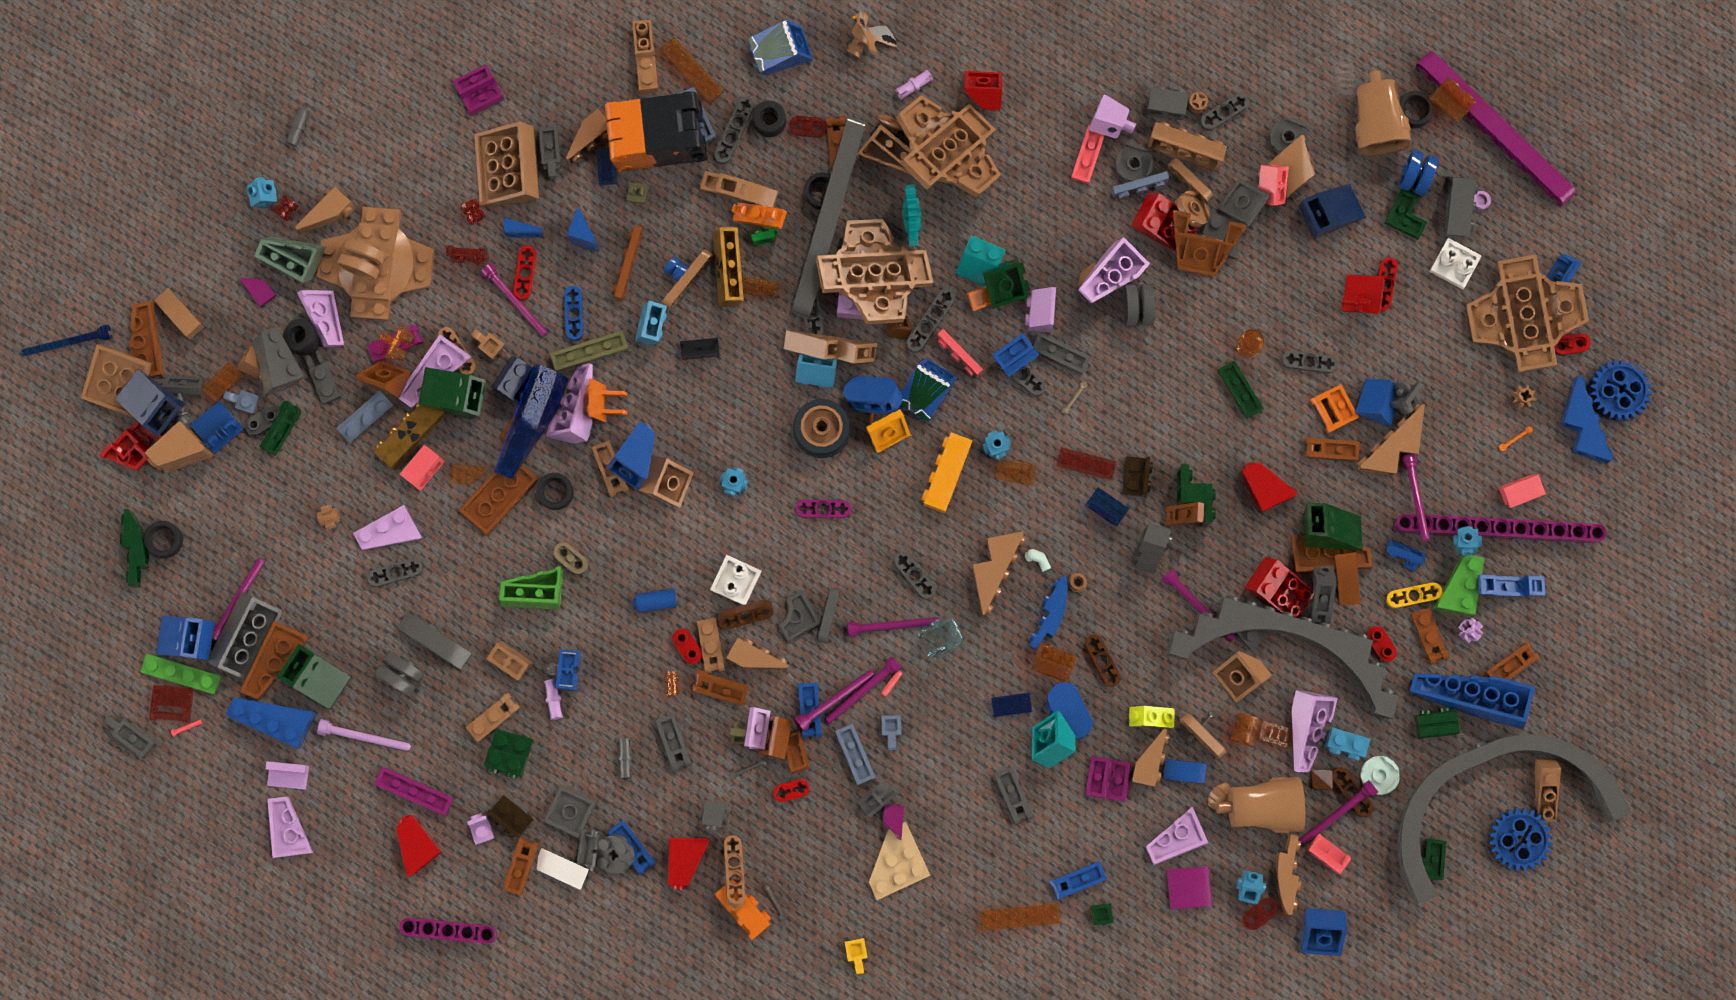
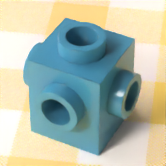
(261, 193)
(994, 451)
(733, 488)
(1467, 541)
(1251, 883)

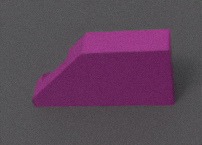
(259, 290)
(894, 819)

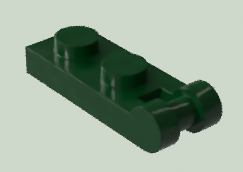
(280, 428)

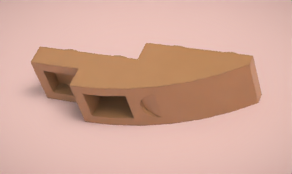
(645, 56)
(738, 189)
(1286, 883)

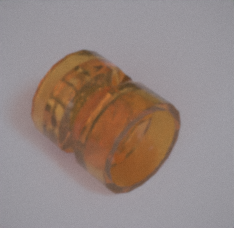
(1250, 343)
(1245, 729)

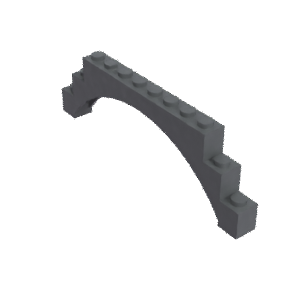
(1347, 649)

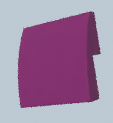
(475, 82)
(1100, 776)
(1189, 887)

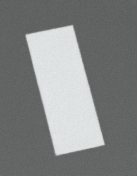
(561, 868)

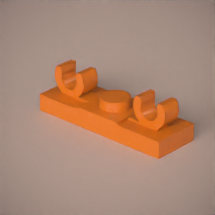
(758, 215)

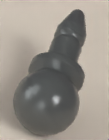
(182, 416)

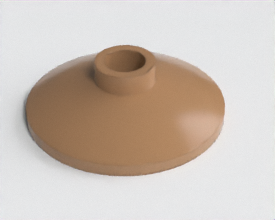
(892, 124)

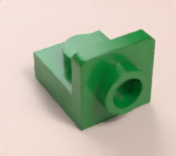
(763, 236)

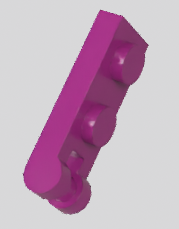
(379, 348)

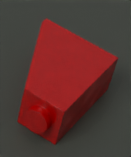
(1265, 486)
(415, 844)
(684, 860)

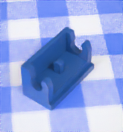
(1563, 269)

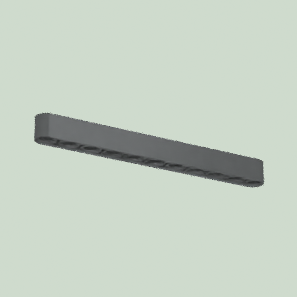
(829, 214)

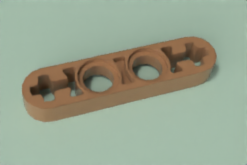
(687, 279)
(736, 871)

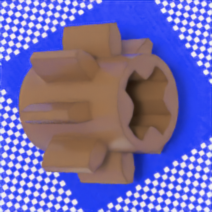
(1519, 398)
(328, 516)

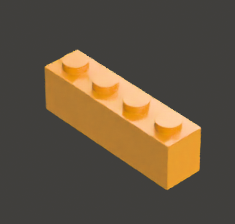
(947, 472)

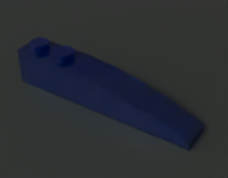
(532, 417)

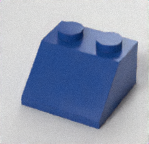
(1324, 932)

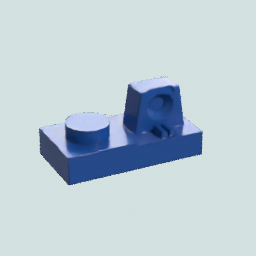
(1412, 556)

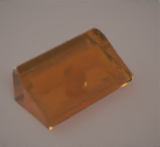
(760, 287)
(1015, 471)

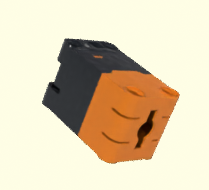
(656, 131)

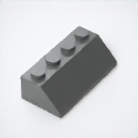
(243, 635)

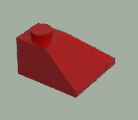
(984, 88)

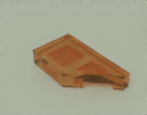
(466, 473)

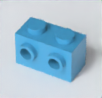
(651, 323)
(816, 371)
(1347, 743)

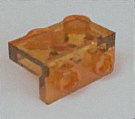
(1452, 100)

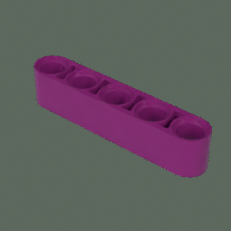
(438, 932)

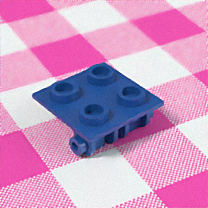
(217, 427)

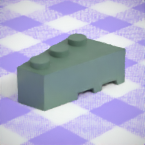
(291, 256)

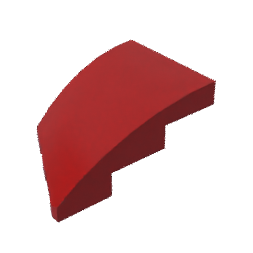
(130, 448)

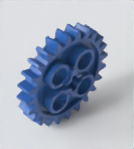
(1611, 404)
(1534, 851)

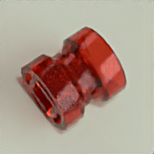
(285, 207)
(472, 211)

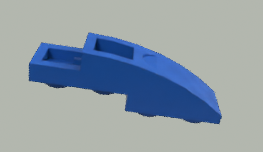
(1055, 607)

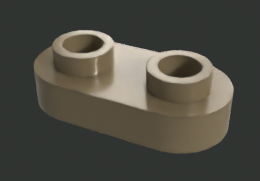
(571, 558)

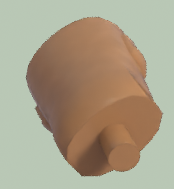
(1381, 122)
(1268, 805)

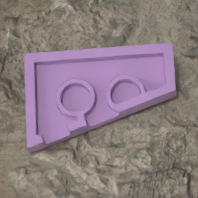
(323, 315)
(388, 530)
(285, 829)
(1178, 839)

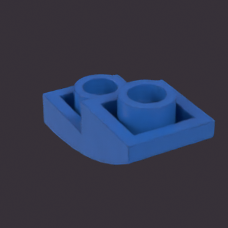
(1185, 771)

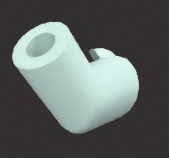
(1035, 555)

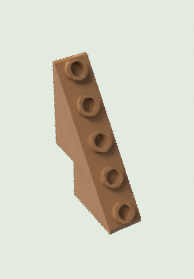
(830, 347)
(1401, 442)
(990, 573)

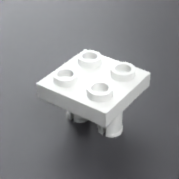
(1455, 263)
(735, 580)

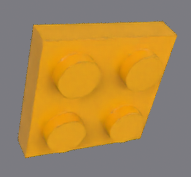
(888, 431)

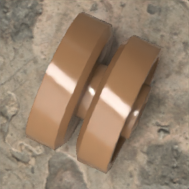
(361, 259)

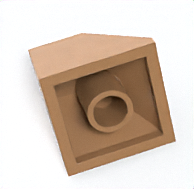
(1241, 675)

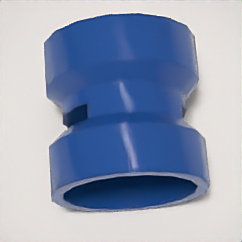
(675, 268)

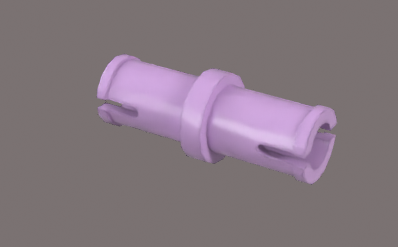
(914, 84)
(553, 699)

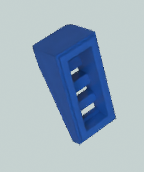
(519, 229)

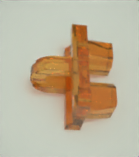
(393, 351)

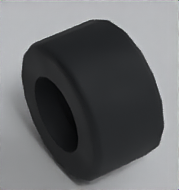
(769, 130)
(310, 342)

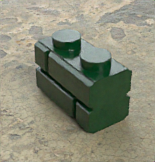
(1436, 724)

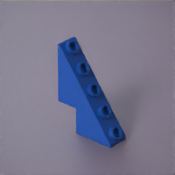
(1581, 417)

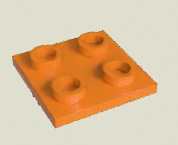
(596, 405)

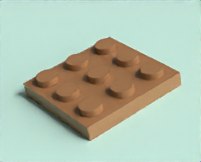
(109, 375)

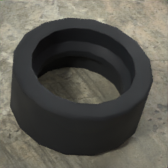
(1424, 98)
(822, 176)
(558, 477)
(148, 537)

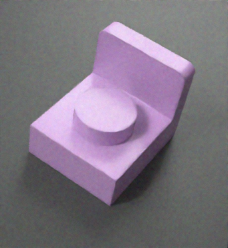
(480, 828)

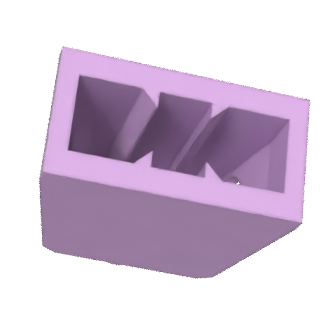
(1111, 118)

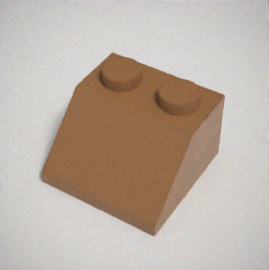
(666, 481)

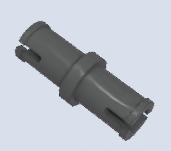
(297, 126)
(625, 758)

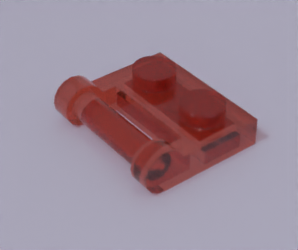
(459, 255)
(171, 697)

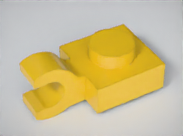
(856, 952)

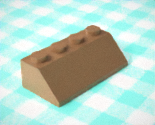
(1187, 146)

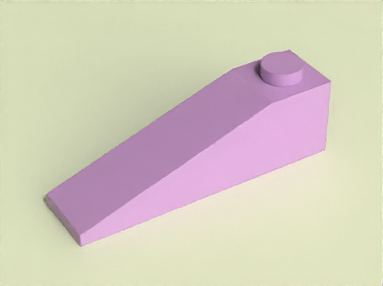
(1114, 269)
(573, 421)
(1308, 718)

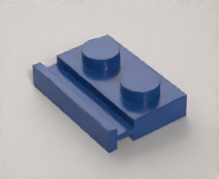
(1015, 355)

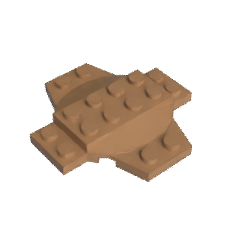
(948, 146)
(404, 270)
(874, 271)
(1527, 313)

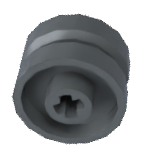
(1138, 305)
(400, 671)

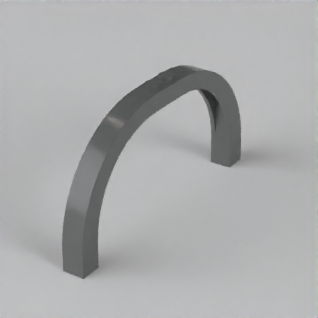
(1587, 767)

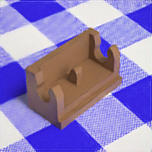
(509, 660)

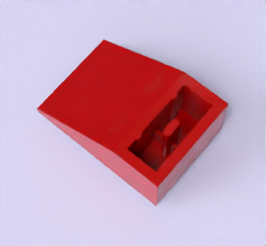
(1157, 220)
(1279, 587)

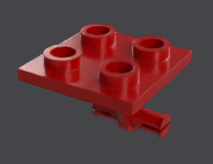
(1363, 294)

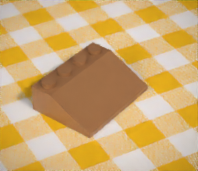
(507, 165)

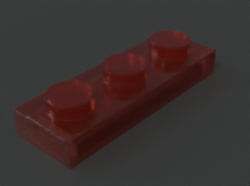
(1086, 463)

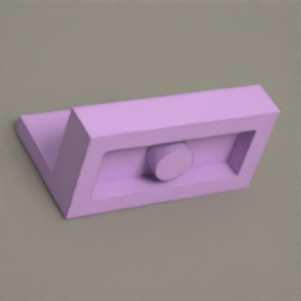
(757, 728)
(287, 775)

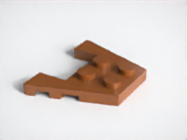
(1200, 252)

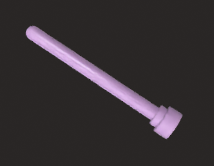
(327, 728)

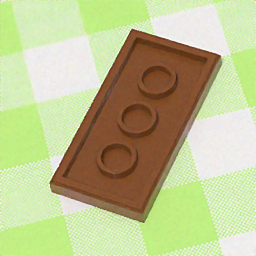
(496, 498)

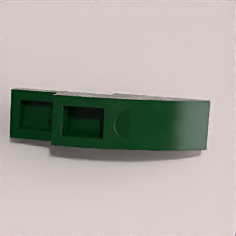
(133, 539)

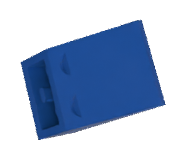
(185, 637)

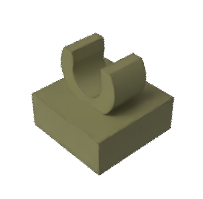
(637, 193)
(738, 735)

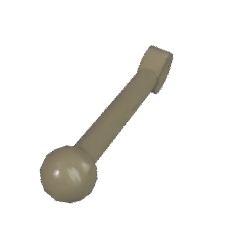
(1083, 385)

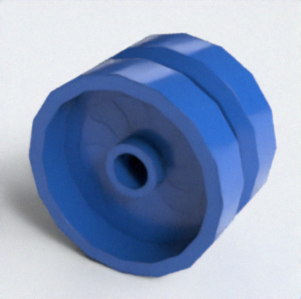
(1417, 171)

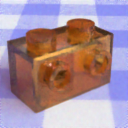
(1054, 662)

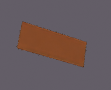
(1347, 579)

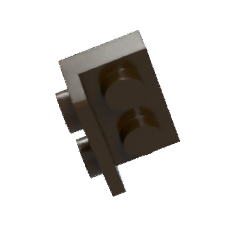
(1136, 476)
(510, 817)

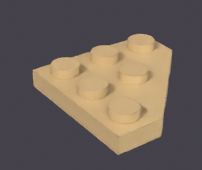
(897, 864)

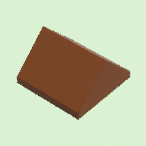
(385, 377)
(776, 738)

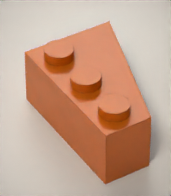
(748, 915)

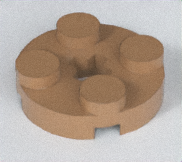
(1198, 209)

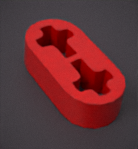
(793, 795)

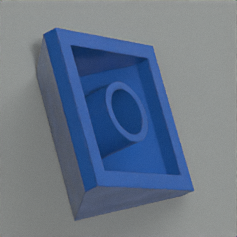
(580, 233)
(1376, 400)

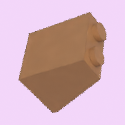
(177, 449)

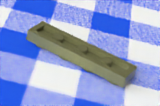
(589, 351)

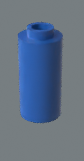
(655, 600)

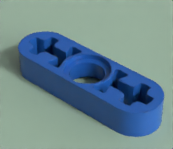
(578, 299)

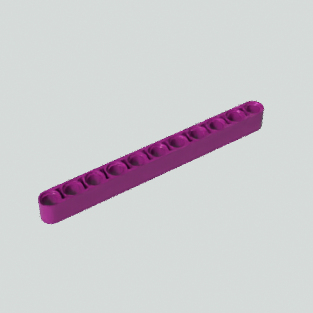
(1502, 133)
(1508, 526)

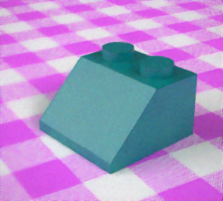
(978, 258)
(1052, 740)

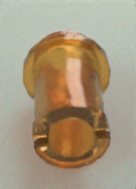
(672, 683)

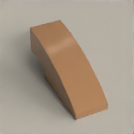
(179, 313)

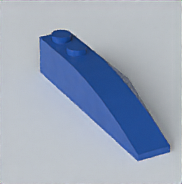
(1482, 697)

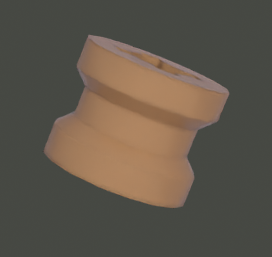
(1199, 99)

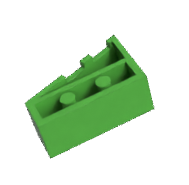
(1462, 588)
(533, 591)

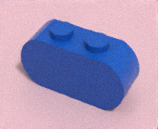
(873, 395)
(1067, 700)

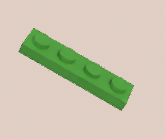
(180, 674)

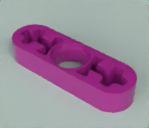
(838, 503)

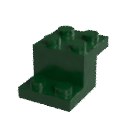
(1195, 492)

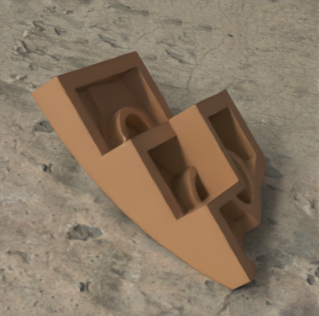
(1299, 164)

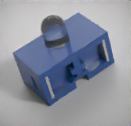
(566, 670)

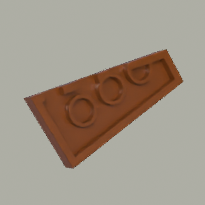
(145, 338)
(1306, 557)
(271, 658)

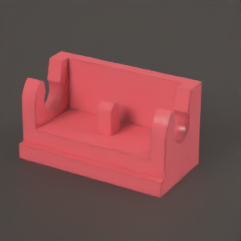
(1274, 182)
(422, 467)
(1522, 490)
(1328, 854)

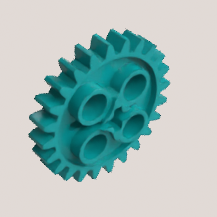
(911, 215)

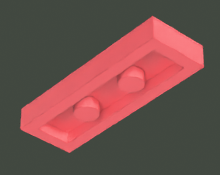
(1087, 156)
(958, 353)

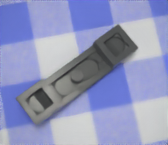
(434, 640)

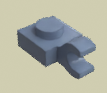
(244, 401)
(891, 727)

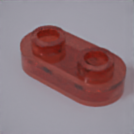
(808, 125)
(1259, 913)

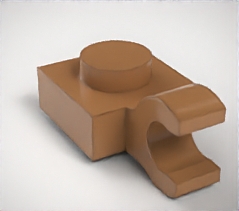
(489, 345)

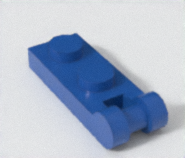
(809, 701)
(639, 850)
(1079, 880)

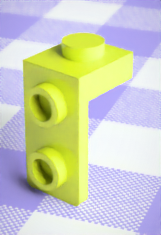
(1151, 716)

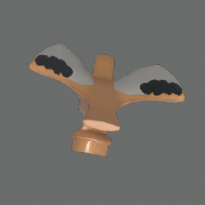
(868, 36)

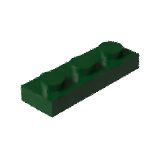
(1240, 389)

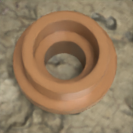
(1072, 578)

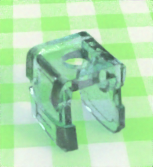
(953, 633)

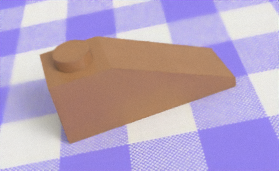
(328, 210)

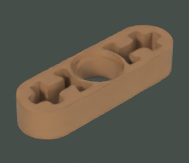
(1187, 176)
(453, 336)
(1202, 735)

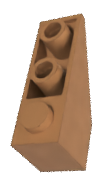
(591, 128)
(750, 657)
(1147, 765)
(1547, 788)

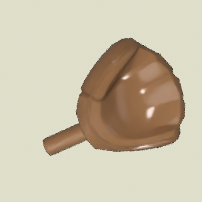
(1218, 794)

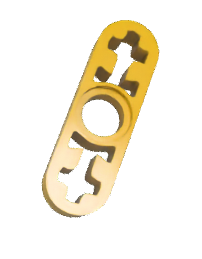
(1398, 593)

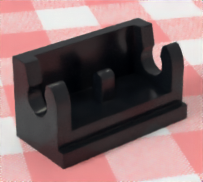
(700, 348)

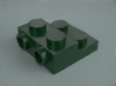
(1006, 283)
(508, 754)

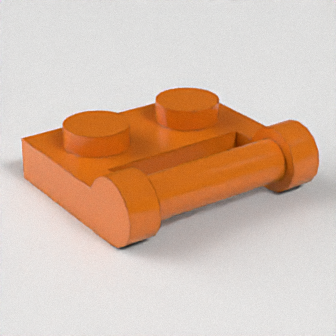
(1339, 404)

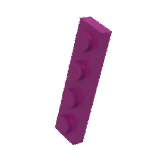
(414, 791)

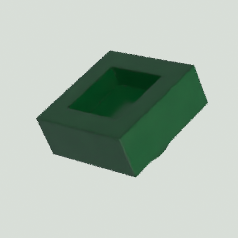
(1102, 914)

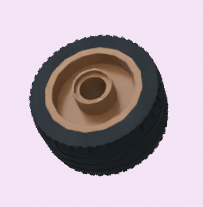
(821, 414)

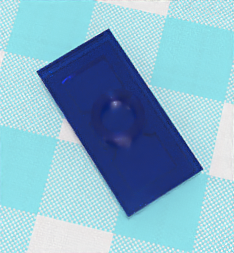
(1011, 705)

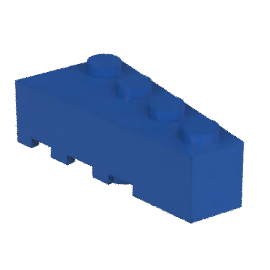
(277, 721)

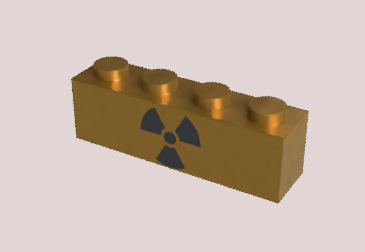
(728, 267)
(408, 435)

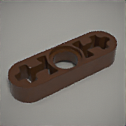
(730, 614)
(1091, 650)
(1347, 777)

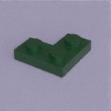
(1400, 216)
(1434, 858)

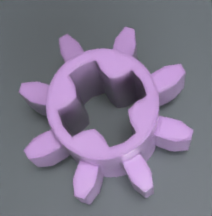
(1470, 630)

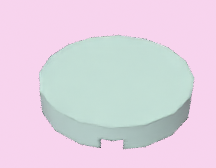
(1382, 774)

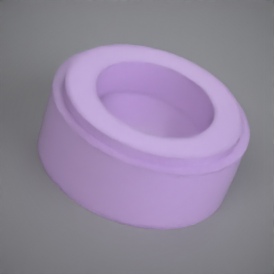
(1482, 200)

